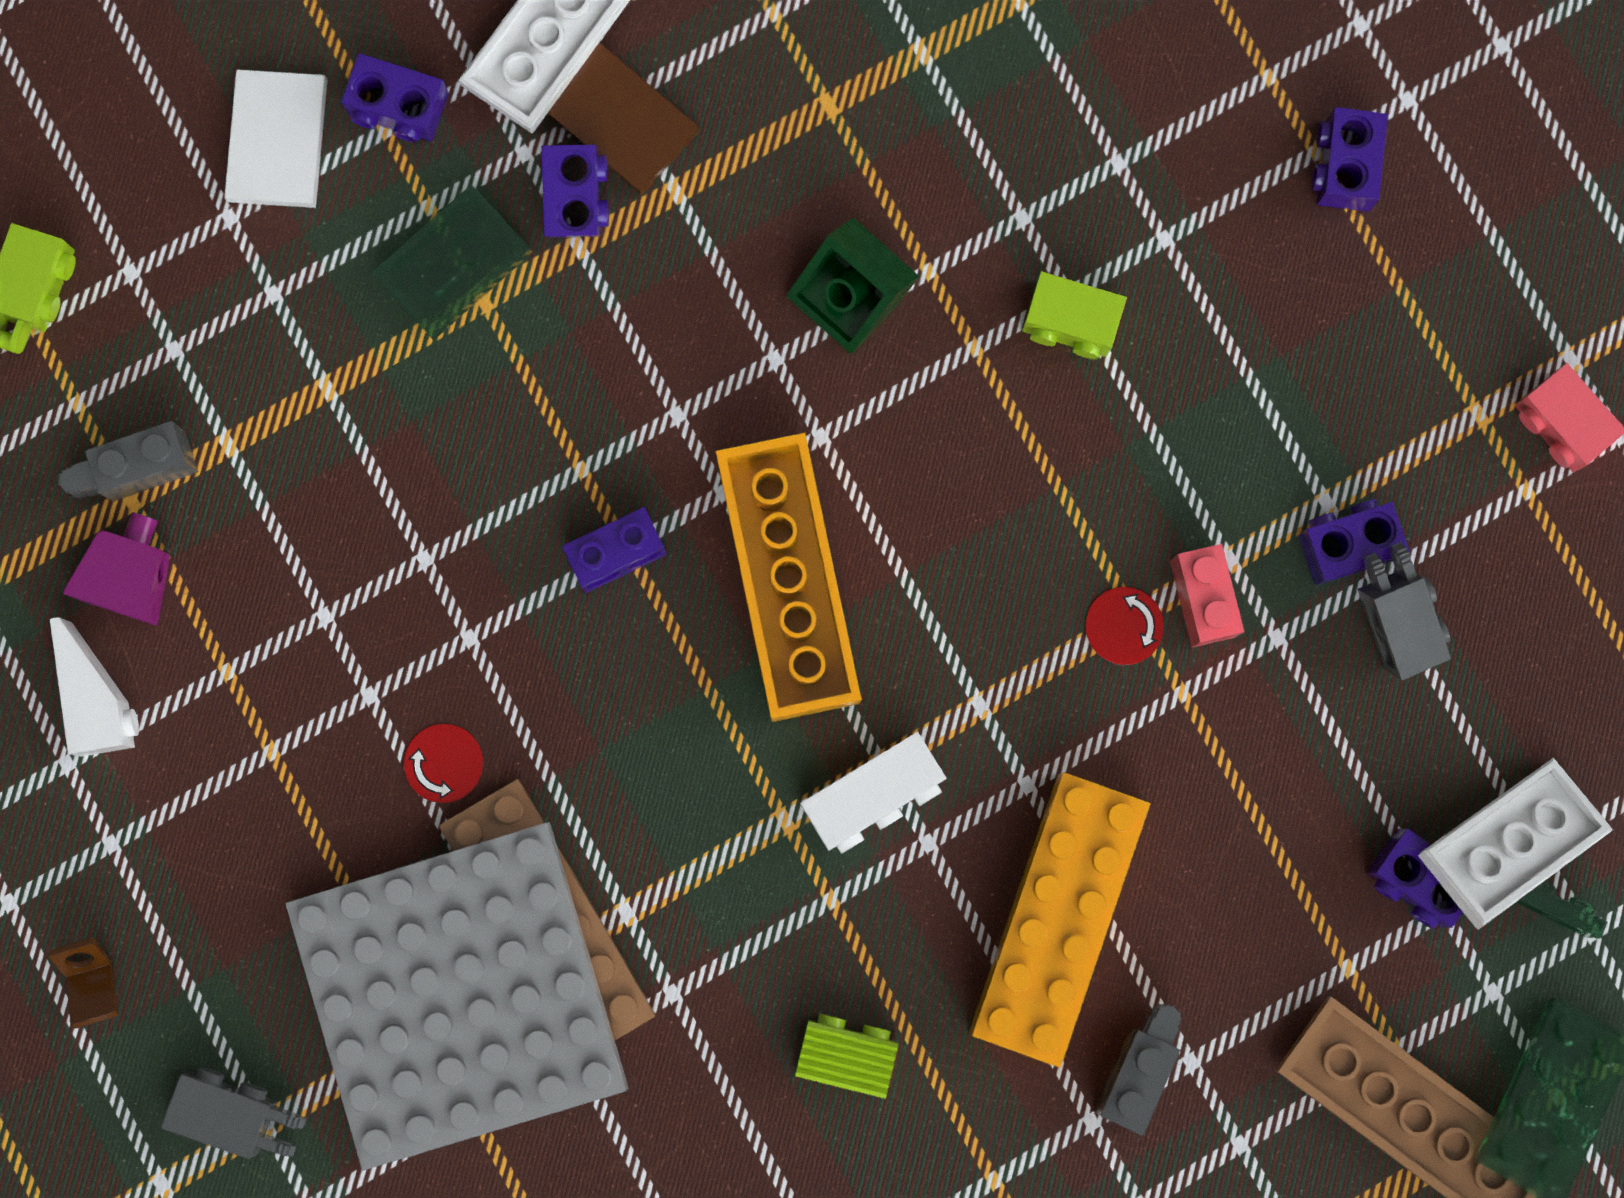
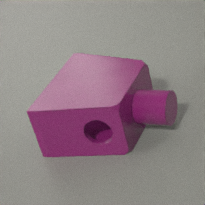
(123, 572)

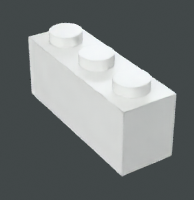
(874, 793)

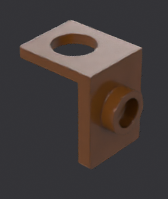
(88, 982)

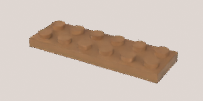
(513, 811)
(1394, 1103)

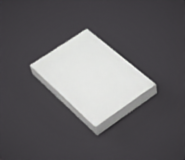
(276, 138)

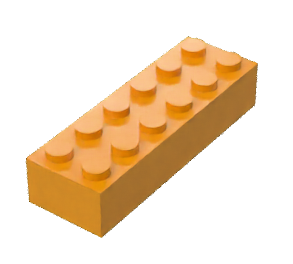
(788, 577)
(1059, 919)

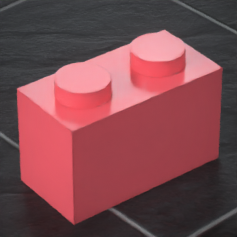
(1569, 419)
(1206, 595)

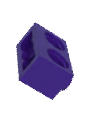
(400, 89)
(1361, 161)
(560, 192)
(1352, 540)
(614, 550)
(1418, 887)

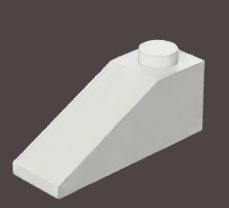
(92, 705)

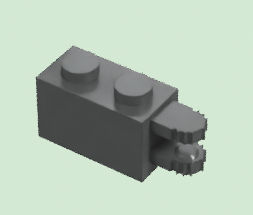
(131, 464)
(1403, 616)
(1141, 1071)
(228, 1115)

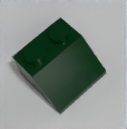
(851, 285)

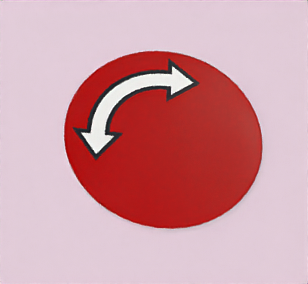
(1124, 625)
(443, 763)

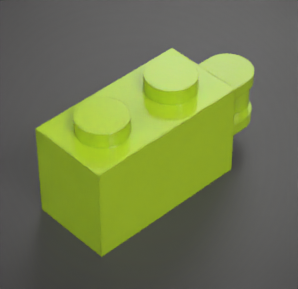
(30, 283)

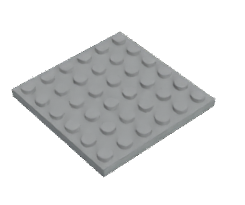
(456, 996)

